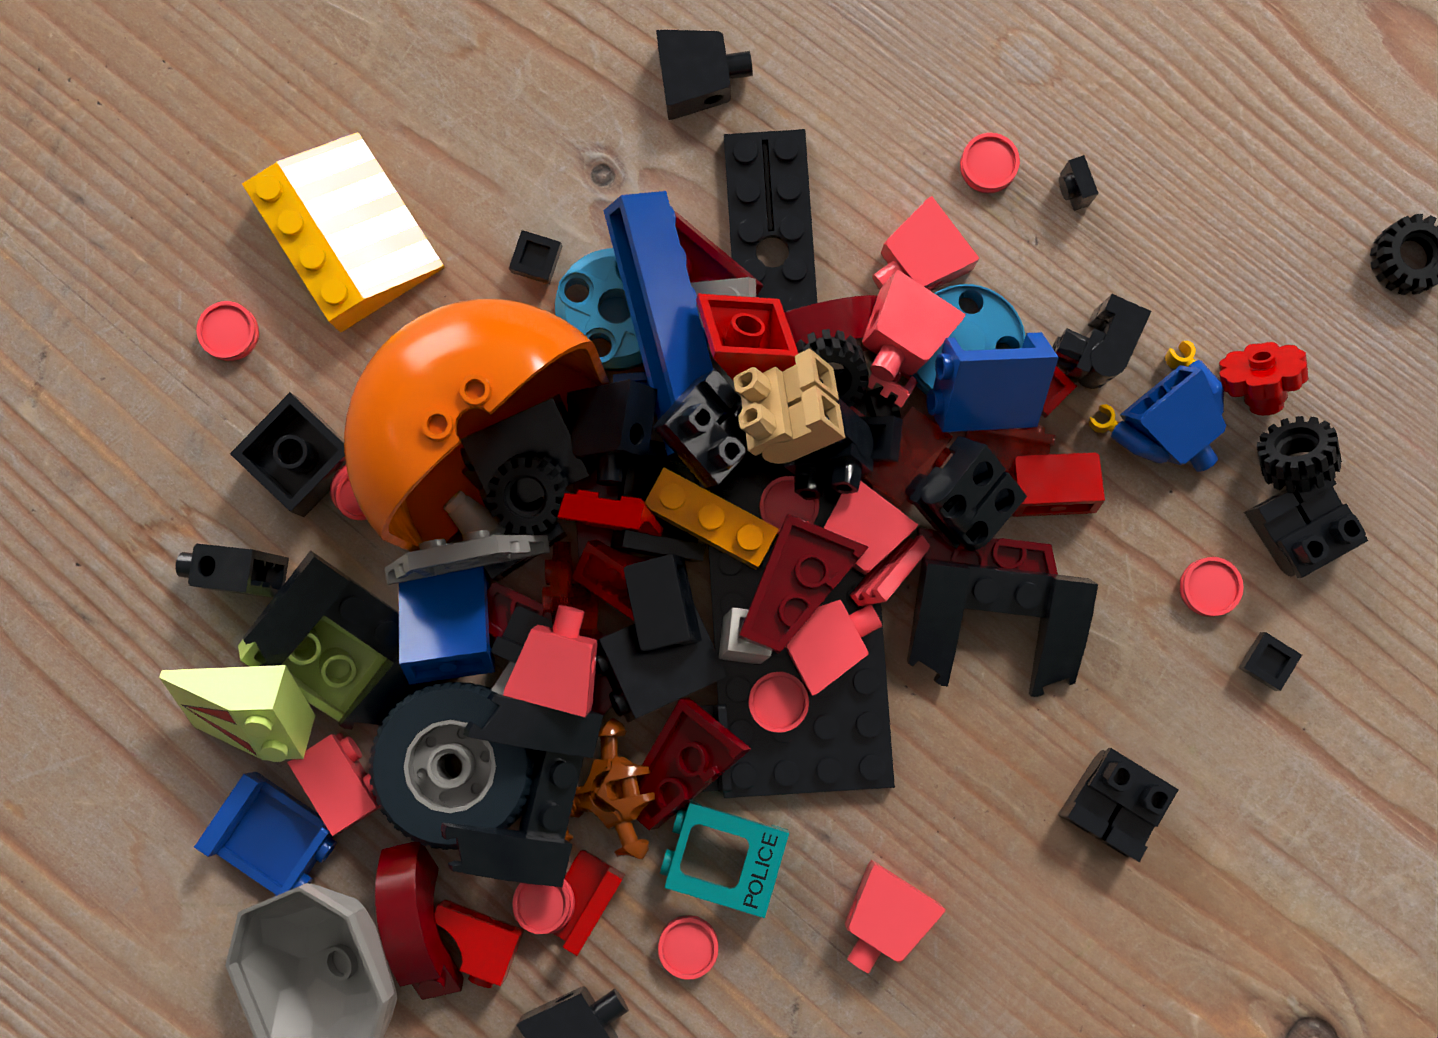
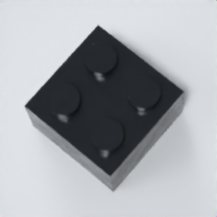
(293, 454)

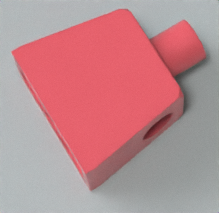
(927, 249)
(907, 326)
(869, 521)
(831, 643)
(556, 666)
(888, 917)

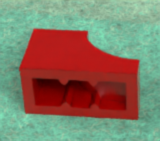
(603, 574)
(484, 942)

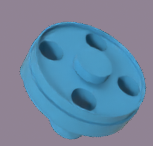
(605, 309)
(991, 325)

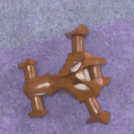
(614, 793)

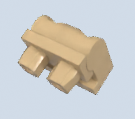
(790, 409)

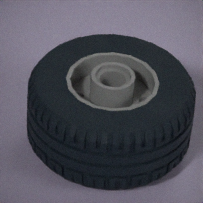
(414, 770)

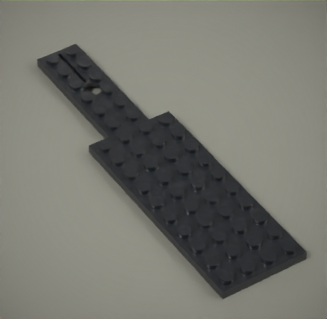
(847, 725)

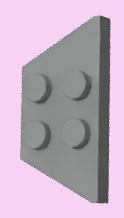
(476, 550)

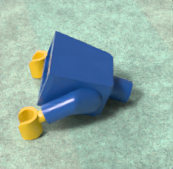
(1174, 417)

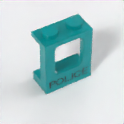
(759, 869)

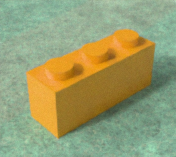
(710, 518)

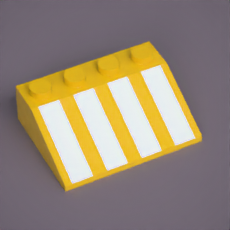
(343, 228)

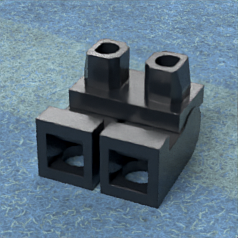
(1107, 348)
(703, 431)
(837, 462)
(968, 496)
(1306, 528)
(1118, 803)

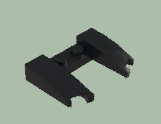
(950, 587)
(323, 590)
(539, 847)

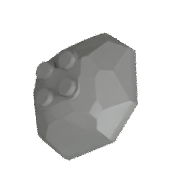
(311, 967)

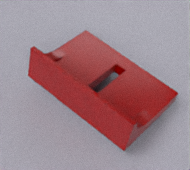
(625, 514)

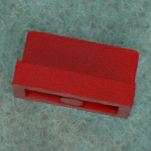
(1059, 484)
(593, 888)

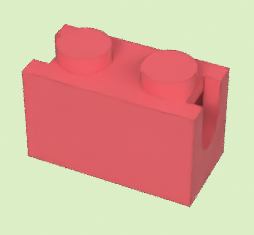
(336, 782)

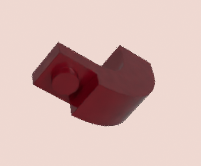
(842, 314)
(408, 924)

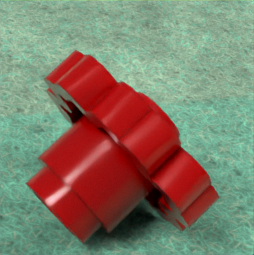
(1264, 375)

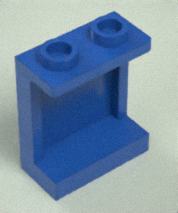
(991, 386)
(445, 626)
(267, 835)

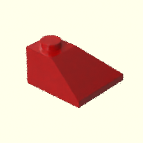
(747, 333)

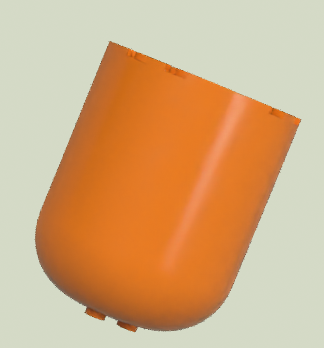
(439, 384)

